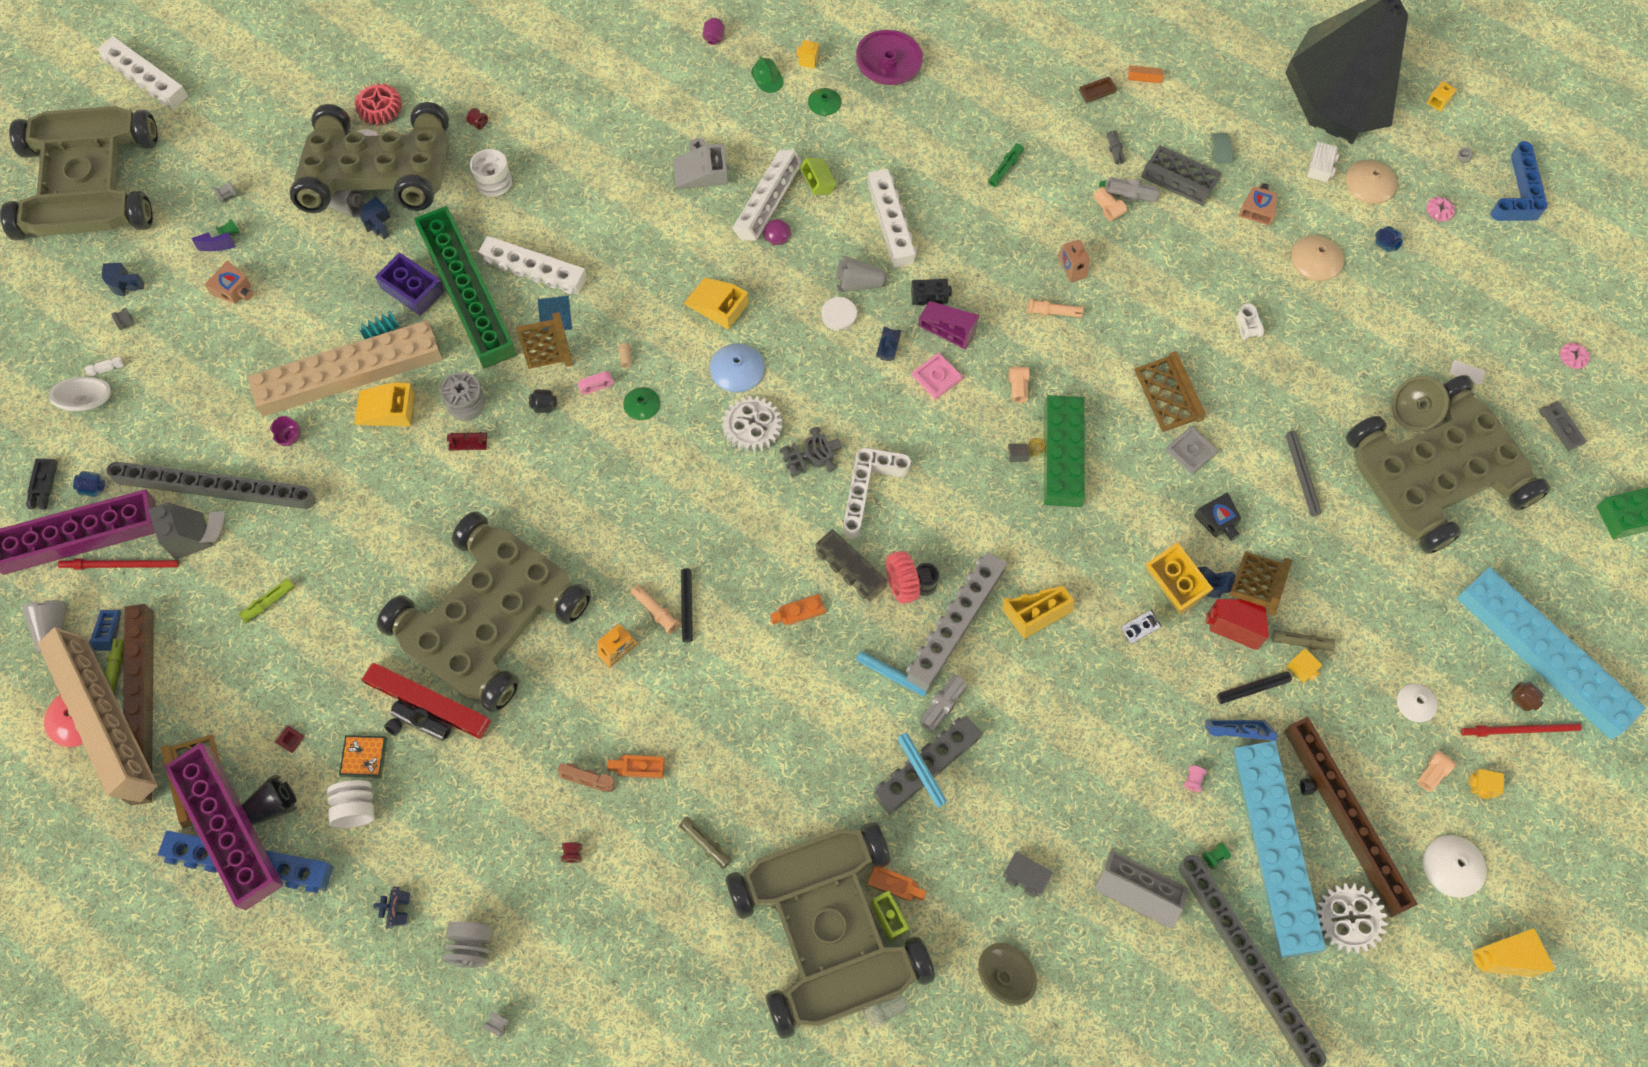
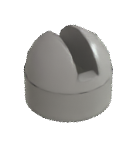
(1465, 155)

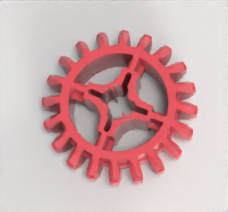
(378, 104)
(902, 577)

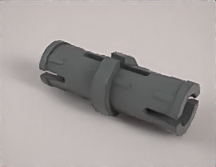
(1116, 147)

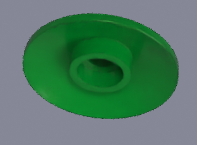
(824, 106)
(641, 410)

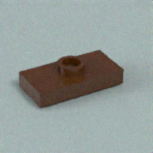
(1097, 89)

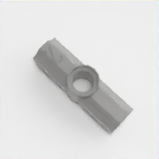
(1131, 189)
(943, 703)

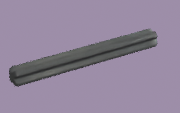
(1303, 473)

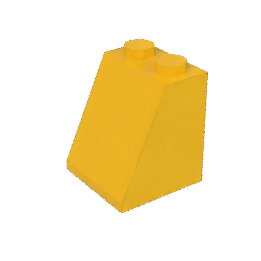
(1515, 955)

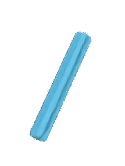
(888, 671)
(922, 770)

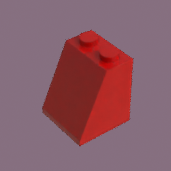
(1239, 621)

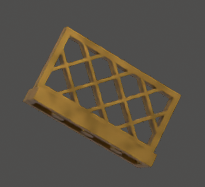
(558, 341)
(1182, 382)
(1275, 583)
(169, 754)

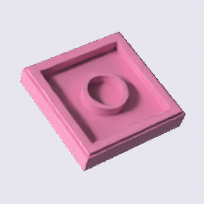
(937, 376)

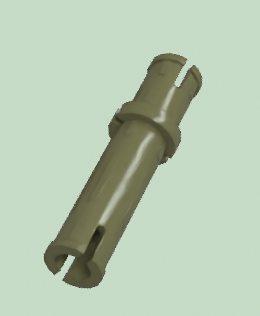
(1312, 641)
(712, 849)

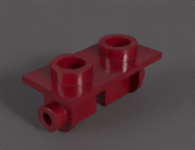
(467, 441)

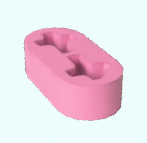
(595, 382)

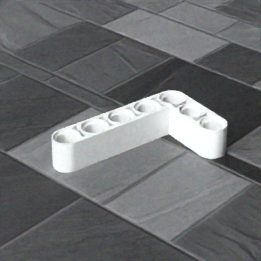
(862, 484)

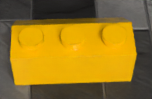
(1178, 578)

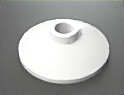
(1410, 707)

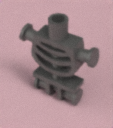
(825, 459)

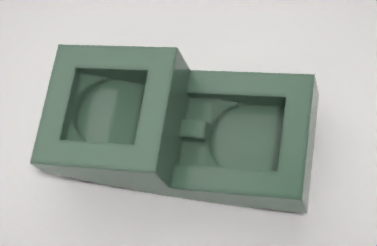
(1221, 148)

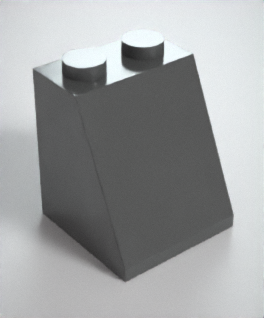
(179, 529)

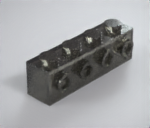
(851, 565)

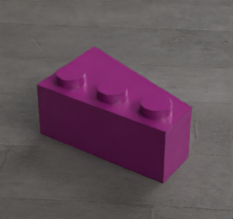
(949, 323)

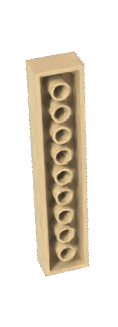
(344, 368)
(97, 716)

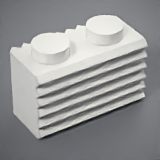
(1322, 162)

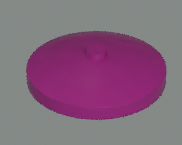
(889, 57)

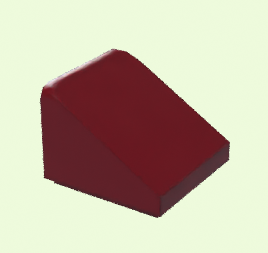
(289, 738)

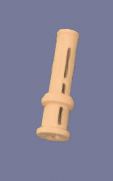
(1045, 308)
(660, 614)

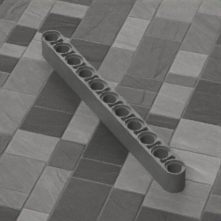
(184, 478)
(1260, 966)

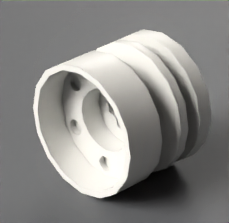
(491, 172)
(350, 804)

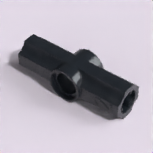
(431, 724)

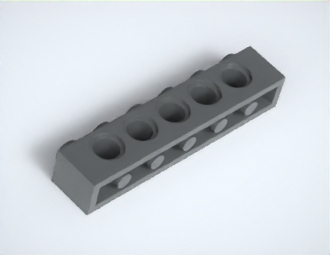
(970, 735)

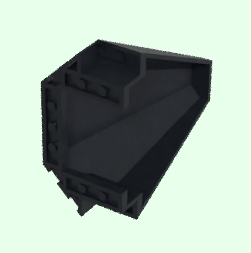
(1351, 68)

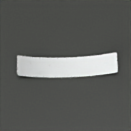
(214, 526)

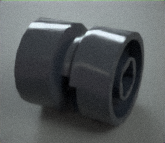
(928, 578)

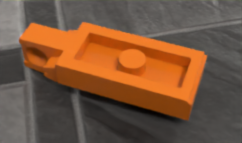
(799, 611)
(638, 766)
(897, 884)

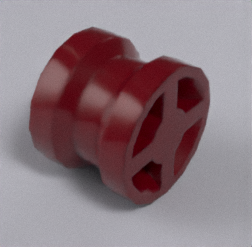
(477, 118)
(571, 852)

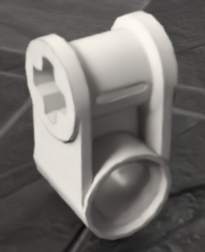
(1249, 325)

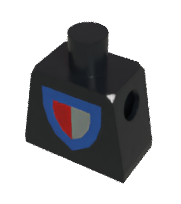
(1220, 517)

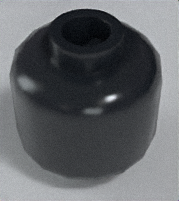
(542, 401)

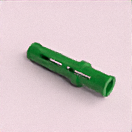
(1009, 160)

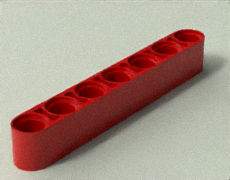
(426, 699)

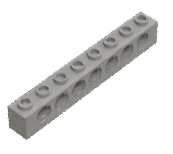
(925, 677)

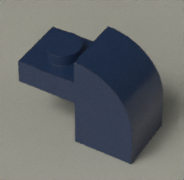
(373, 216)
(119, 280)
(1219, 582)

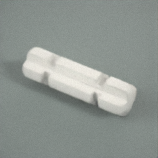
(104, 366)

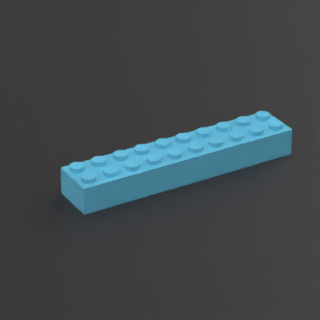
(1551, 654)
(1278, 850)

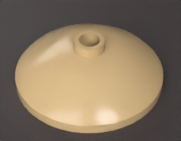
(1371, 181)
(1316, 264)

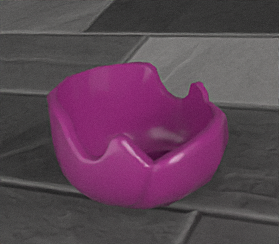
(777, 232)
(285, 431)

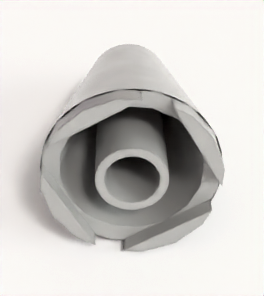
(348, 202)
(858, 275)
(43, 618)

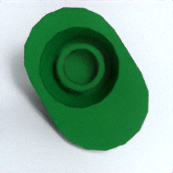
(767, 75)

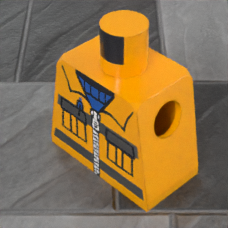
(616, 645)

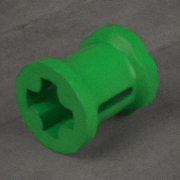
(229, 227)
(1216, 855)

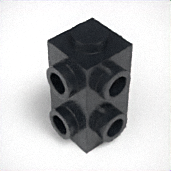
(930, 290)

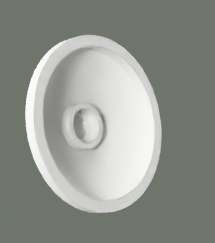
(80, 394)
(1444, 872)

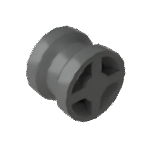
(122, 318)

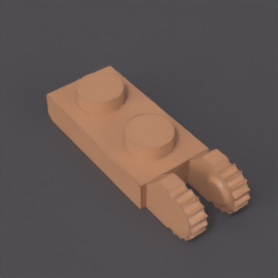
(587, 778)

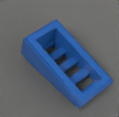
(104, 642)

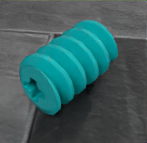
(379, 327)

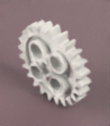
(752, 424)
(1355, 938)

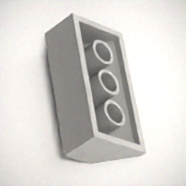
(1141, 889)

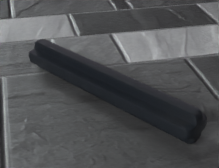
(686, 605)
(1254, 687)

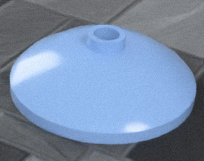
(737, 376)

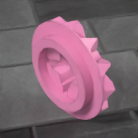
(1434, 210)
(1568, 357)

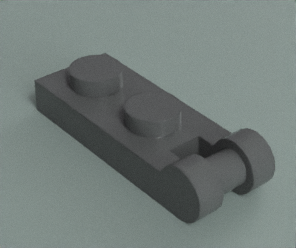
(1563, 425)

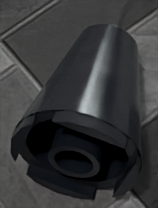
(270, 801)

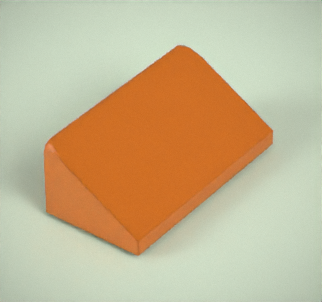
(1145, 74)

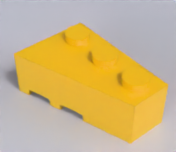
(1038, 610)

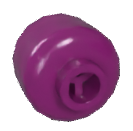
(713, 31)

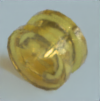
(1039, 442)

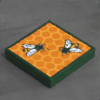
(363, 756)

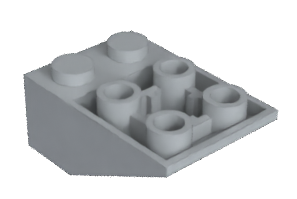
(701, 167)

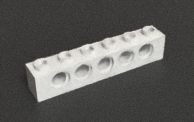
(142, 73)
(767, 195)
(893, 228)
(493, 248)

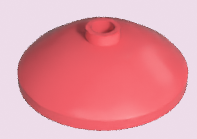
(60, 726)

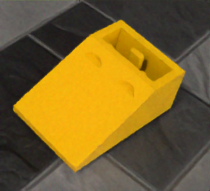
(718, 301)
(386, 405)

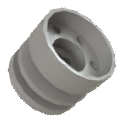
(463, 396)
(467, 945)

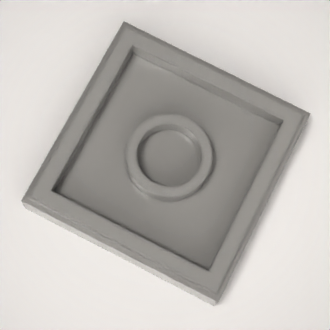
(1191, 450)

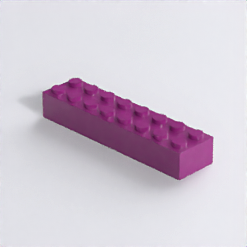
(75, 531)
(223, 827)

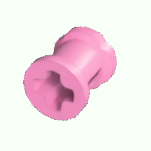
(1195, 778)

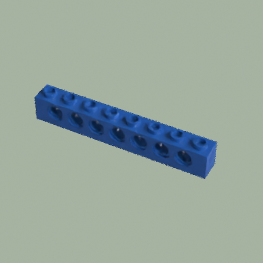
(320, 871)

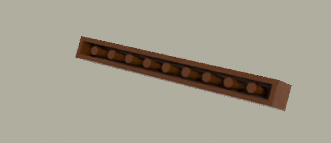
(139, 680)
(1350, 817)

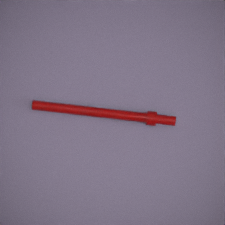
(81, 564)
(1484, 731)

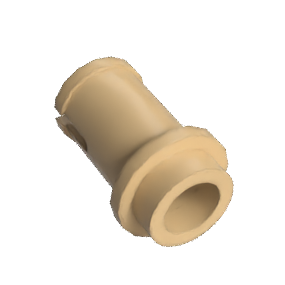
(625, 357)

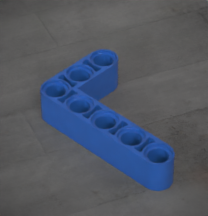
(1533, 199)

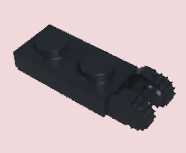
(41, 483)

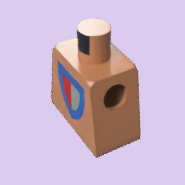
(1259, 205)
(1074, 260)
(229, 284)

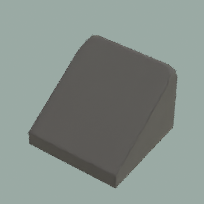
(1018, 452)

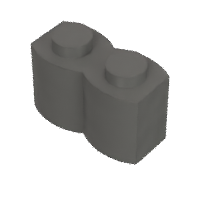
(1027, 874)

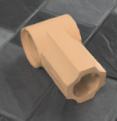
(1111, 207)
(1019, 383)
(1438, 768)

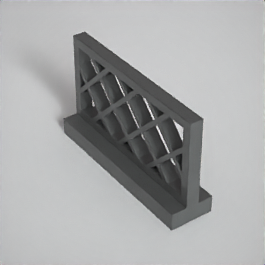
(1178, 182)

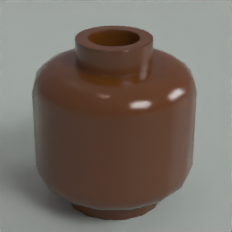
(1527, 696)

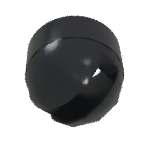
(393, 726)
(1307, 786)

